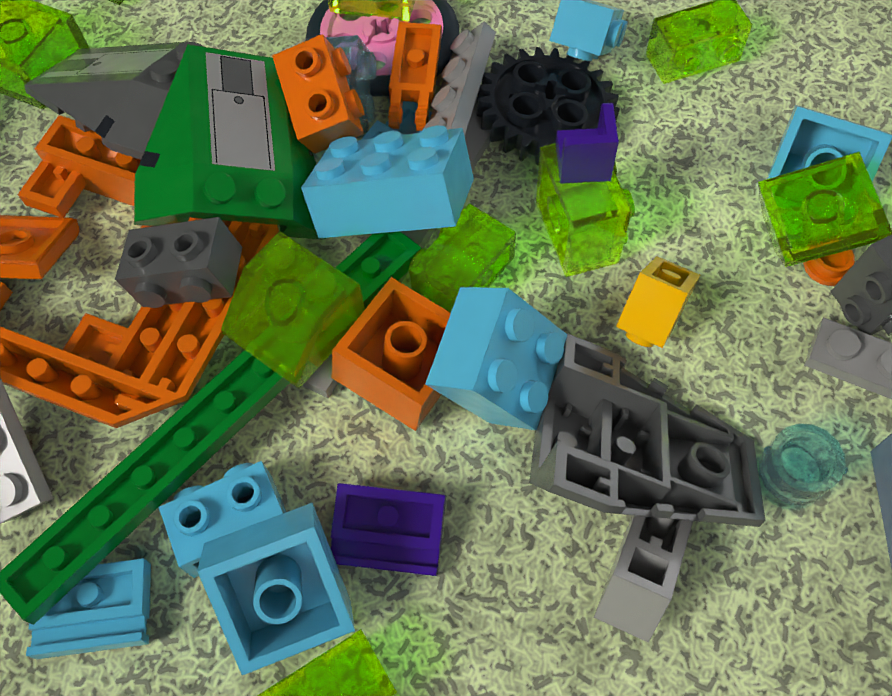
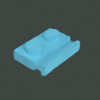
(97, 614)

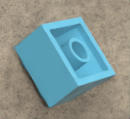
(819, 137)

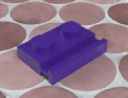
(387, 529)

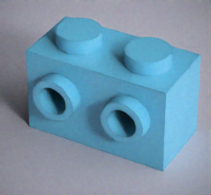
(588, 28)
(220, 508)

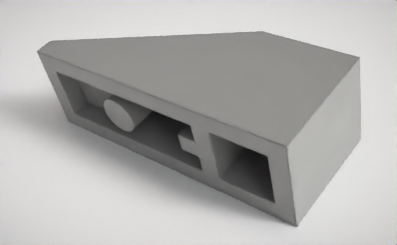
(644, 575)

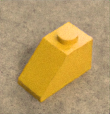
(656, 302)

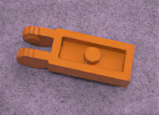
(414, 71)

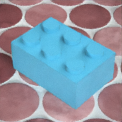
(390, 183)

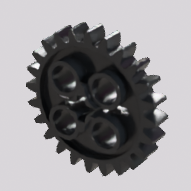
(538, 95)

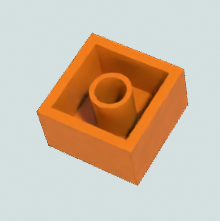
(392, 352)

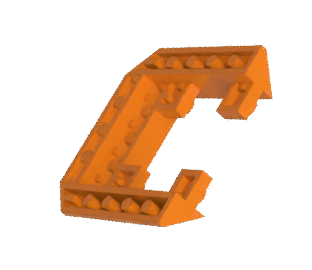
(105, 367)

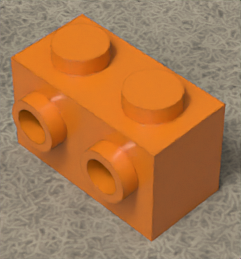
(319, 93)

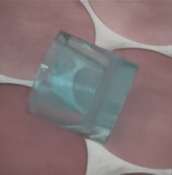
(800, 466)

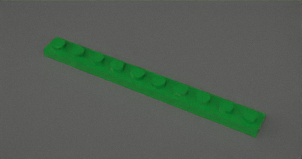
(170, 456)

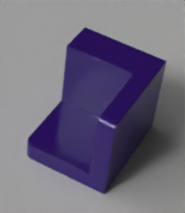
(588, 153)

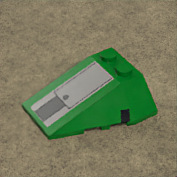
(225, 148)

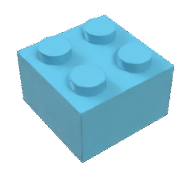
(497, 357)
(276, 588)

